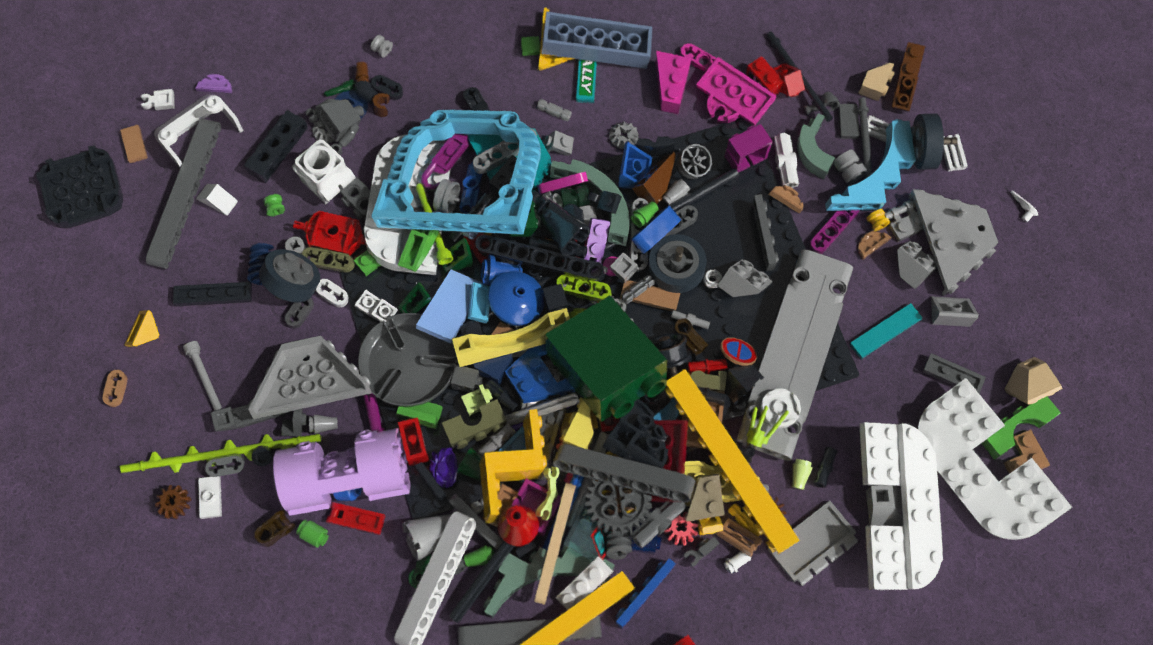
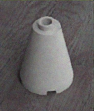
(424, 534)

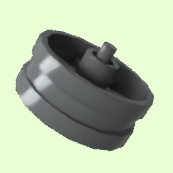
(694, 161)

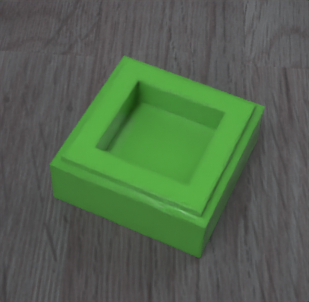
(530, 46)

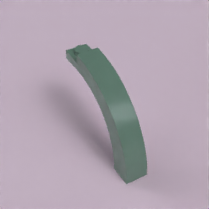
(596, 184)

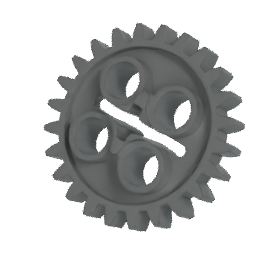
(599, 503)

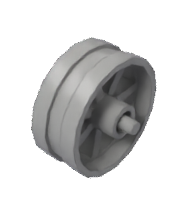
(446, 196)

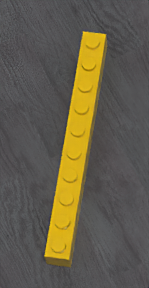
(732, 463)

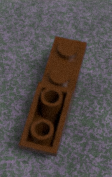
(908, 77)

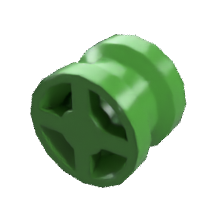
(274, 205)

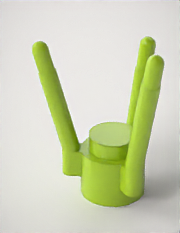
(755, 435)

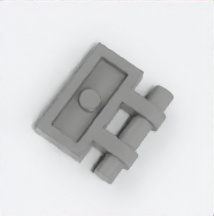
(906, 226)

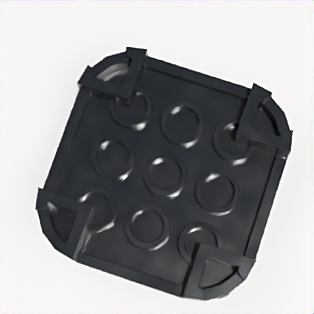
(80, 188)

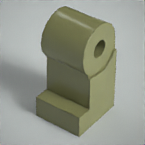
(715, 383)

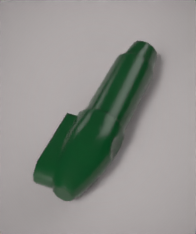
(346, 86)

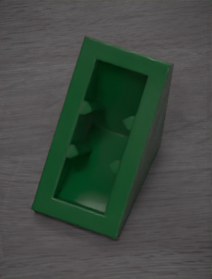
(461, 257)
(416, 300)

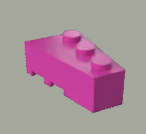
(671, 78)

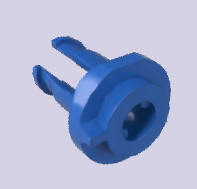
(491, 269)

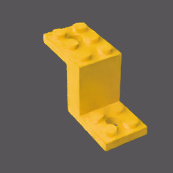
(512, 465)

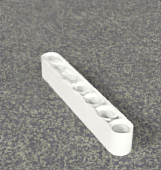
(435, 580)

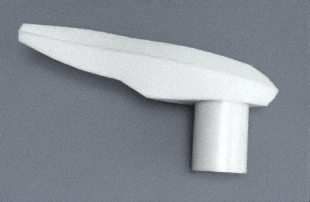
(1030, 210)

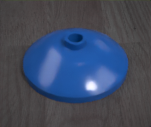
(512, 306)

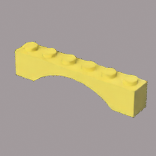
(478, 348)
(580, 431)

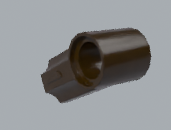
(695, 342)

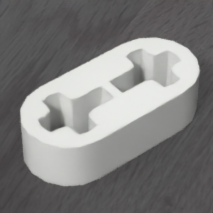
(334, 290)

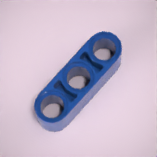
(656, 229)

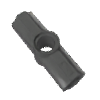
(657, 522)

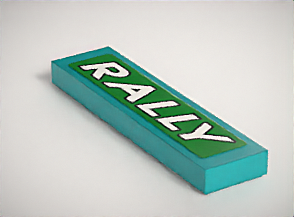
(586, 81)

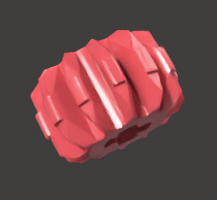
(689, 530)

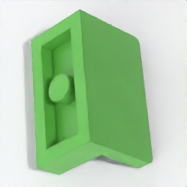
(427, 414)

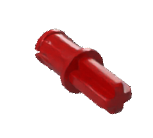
(707, 366)

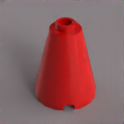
(518, 525)

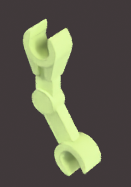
(546, 506)

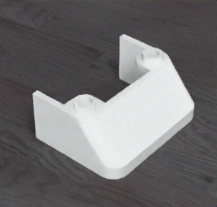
(189, 117)

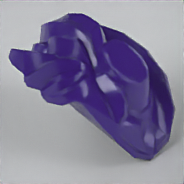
(444, 467)

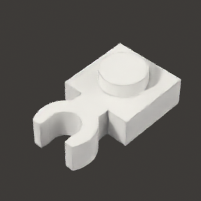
(161, 100)

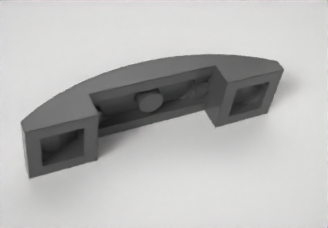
(236, 418)

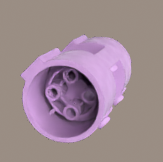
(308, 476)

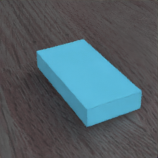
(478, 303)

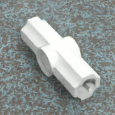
(786, 160)

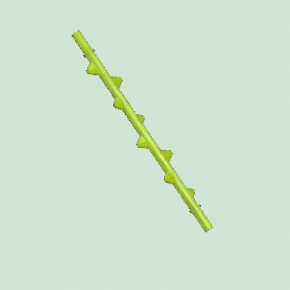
(230, 448)

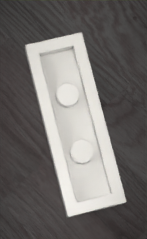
(584, 583)

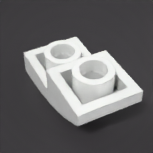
(375, 308)

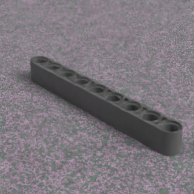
(182, 194)

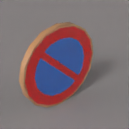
(738, 351)

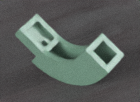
(809, 153)

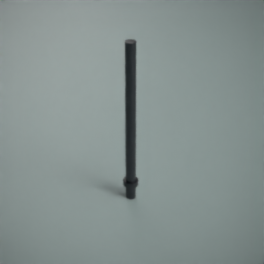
(776, 42)

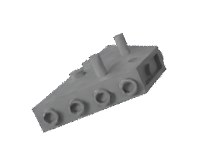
(956, 234)
(302, 384)

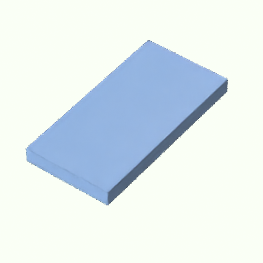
(448, 307)

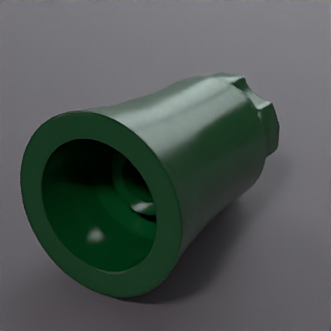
(470, 465)

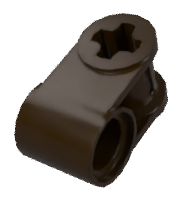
(275, 528)

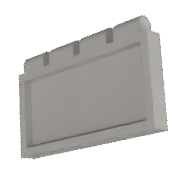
(819, 538)

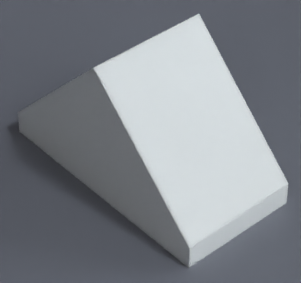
(217, 198)

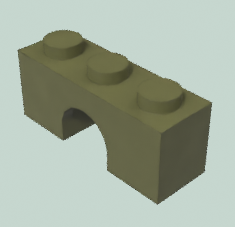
(461, 433)

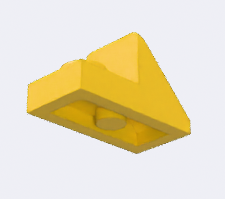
(709, 525)

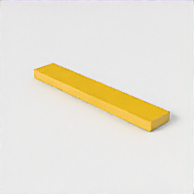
(582, 612)

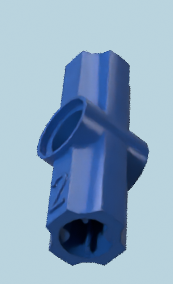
(471, 190)

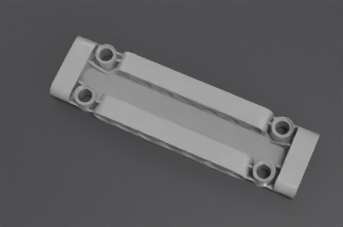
(799, 344)

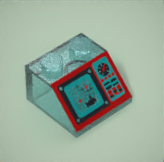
(587, 538)

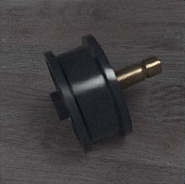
(673, 349)

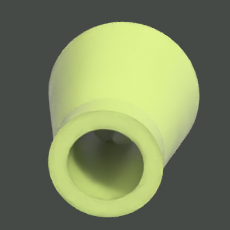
(801, 472)

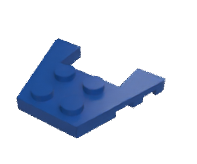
(533, 379)

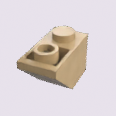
(875, 82)

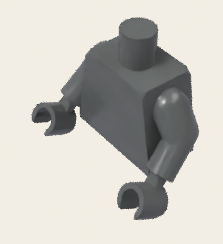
(339, 119)

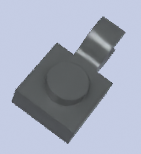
(706, 547)

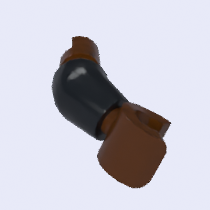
(365, 91)

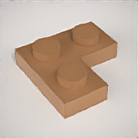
(1028, 448)

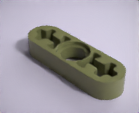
(334, 264)

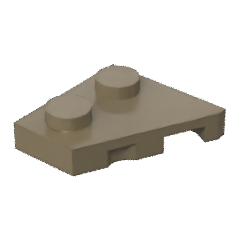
(706, 499)

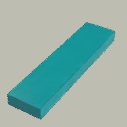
(885, 331)

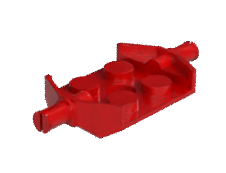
(346, 240)

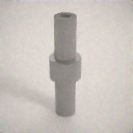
(692, 318)

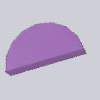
(214, 83)

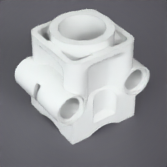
(323, 170)

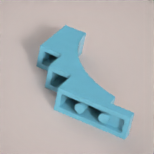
(870, 192)

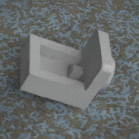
(559, 143)

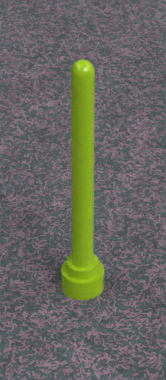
(443, 255)

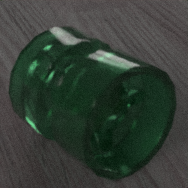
(575, 196)

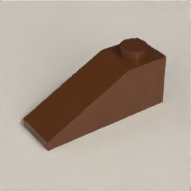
(656, 180)

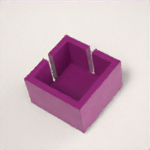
(752, 143)
(532, 496)

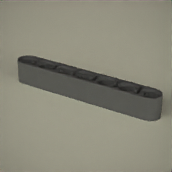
(624, 473)
(519, 632)

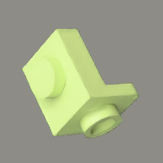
(476, 399)

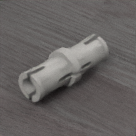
(497, 440)

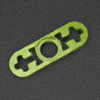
(599, 286)

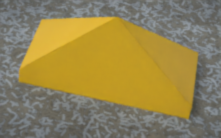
(142, 330)

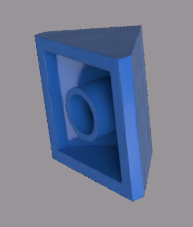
(634, 166)

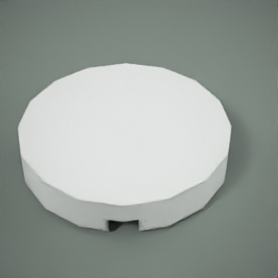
(778, 402)

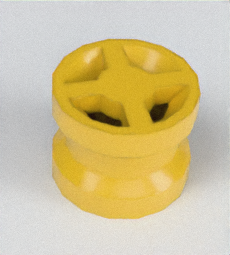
(878, 220)

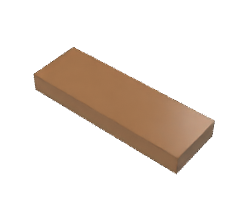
(654, 297)

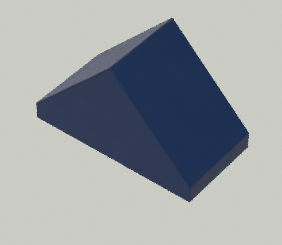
(494, 368)

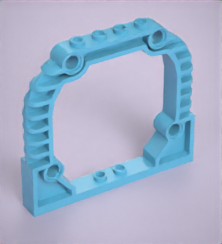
(504, 216)

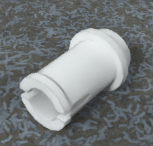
(736, 562)

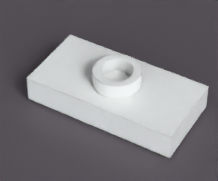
(210, 497)

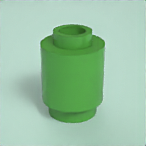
(312, 533)

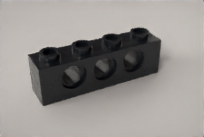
(264, 170)

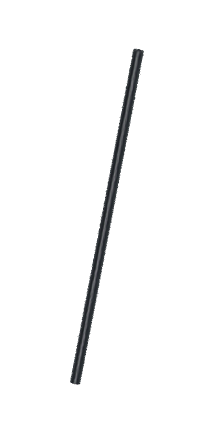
(677, 205)

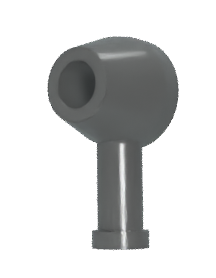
(827, 99)

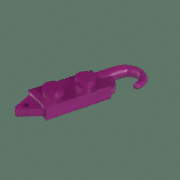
(445, 158)

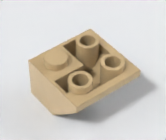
(1032, 381)

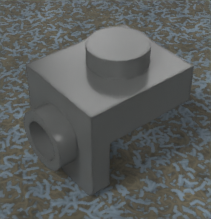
(294, 426)

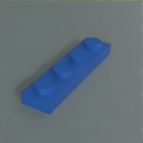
(650, 585)

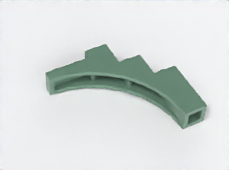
(519, 574)

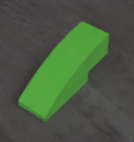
(417, 248)

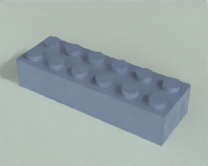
(597, 40)

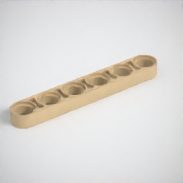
(555, 543)

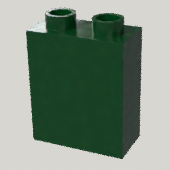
(607, 359)

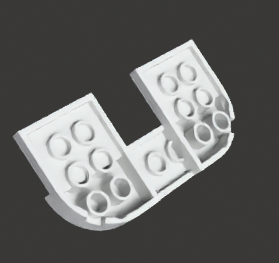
(388, 243)
(1007, 508)
(912, 552)

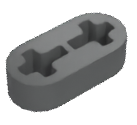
(224, 460)

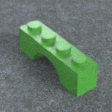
(1035, 414)

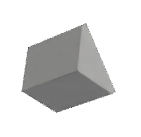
(953, 311)

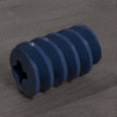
(257, 257)

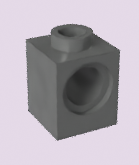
(466, 379)

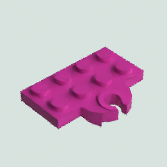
(734, 94)

